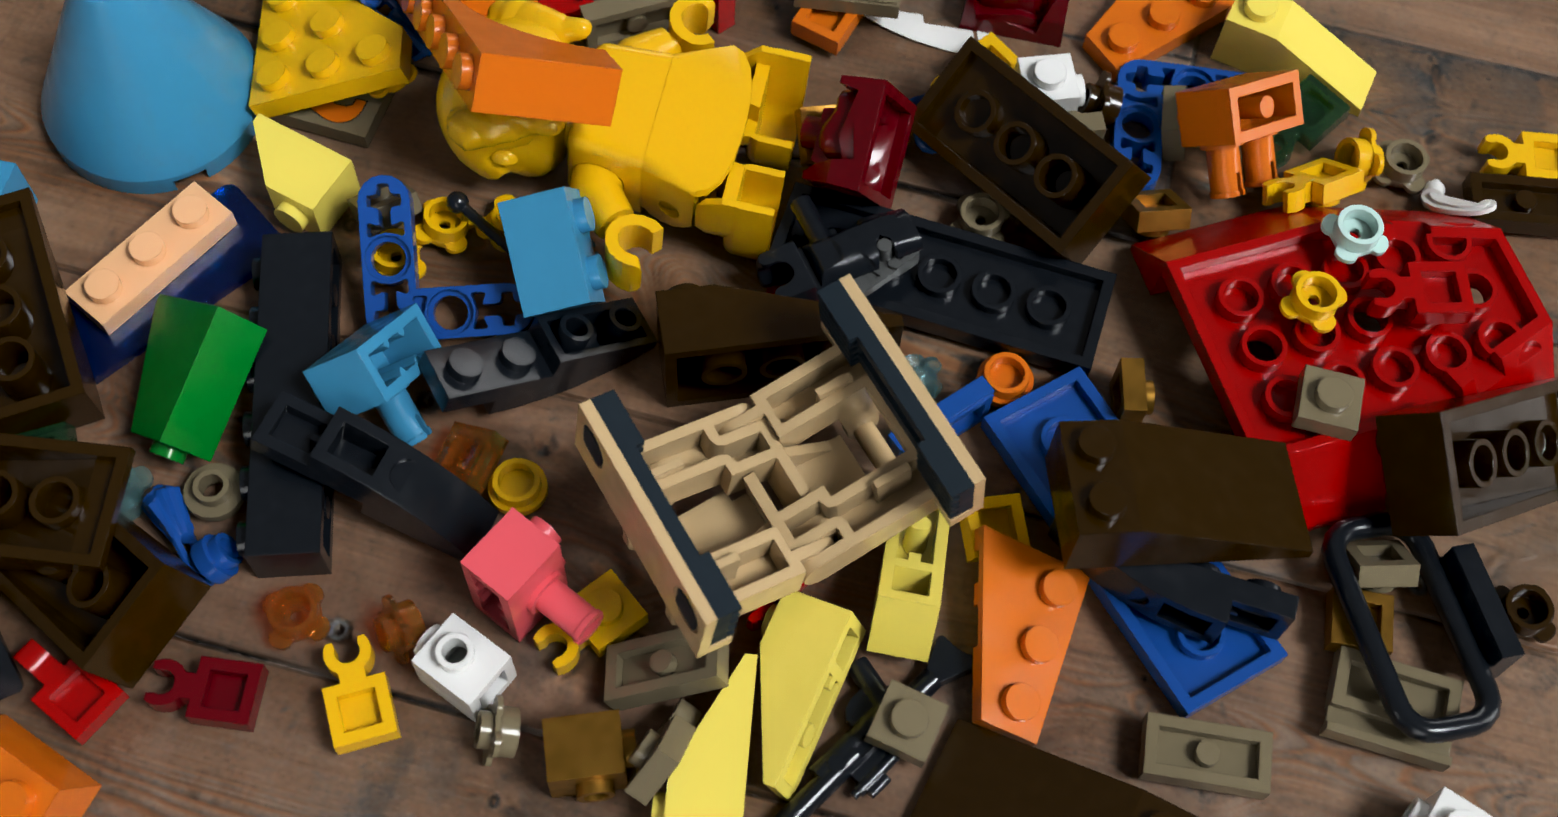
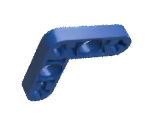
(1148, 105)
(425, 297)

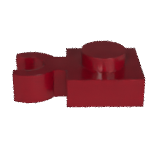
(218, 695)

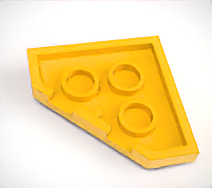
(324, 54)

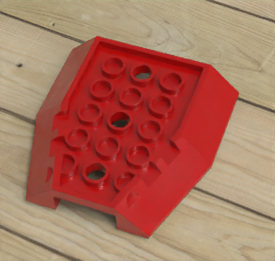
(1230, 291)

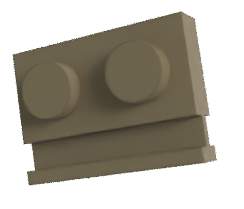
(1359, 719)

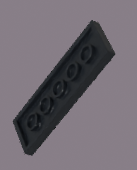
(980, 288)

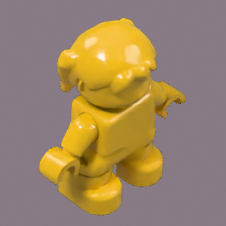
(669, 139)

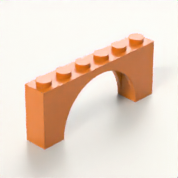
(513, 70)

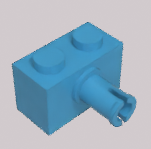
(553, 251)
(375, 370)

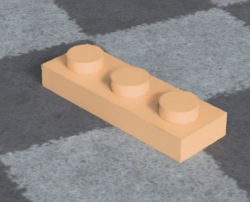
(151, 258)

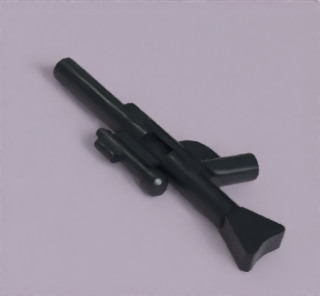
(850, 753)

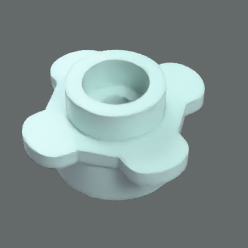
(1360, 221)

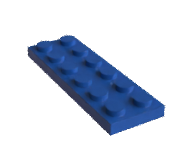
(1183, 667)

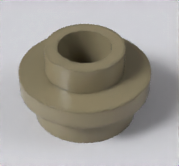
(216, 507)

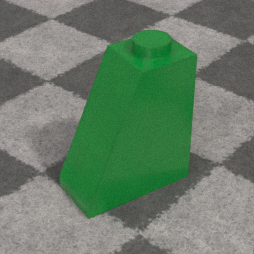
(192, 376)

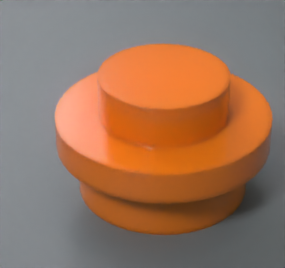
(1008, 377)

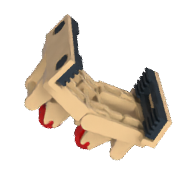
(743, 551)

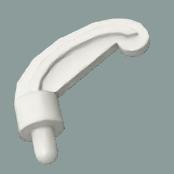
(1435, 200)

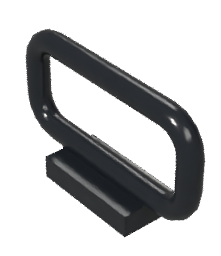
(1468, 612)

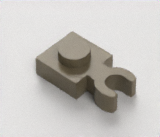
(661, 752)

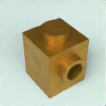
(587, 755)

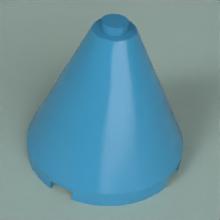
(147, 92)

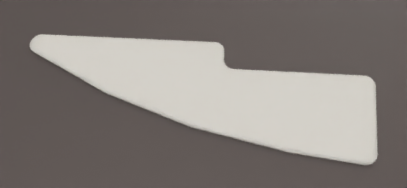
(913, 27)

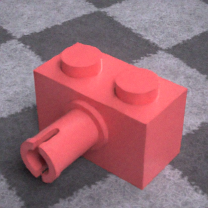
(521, 577)

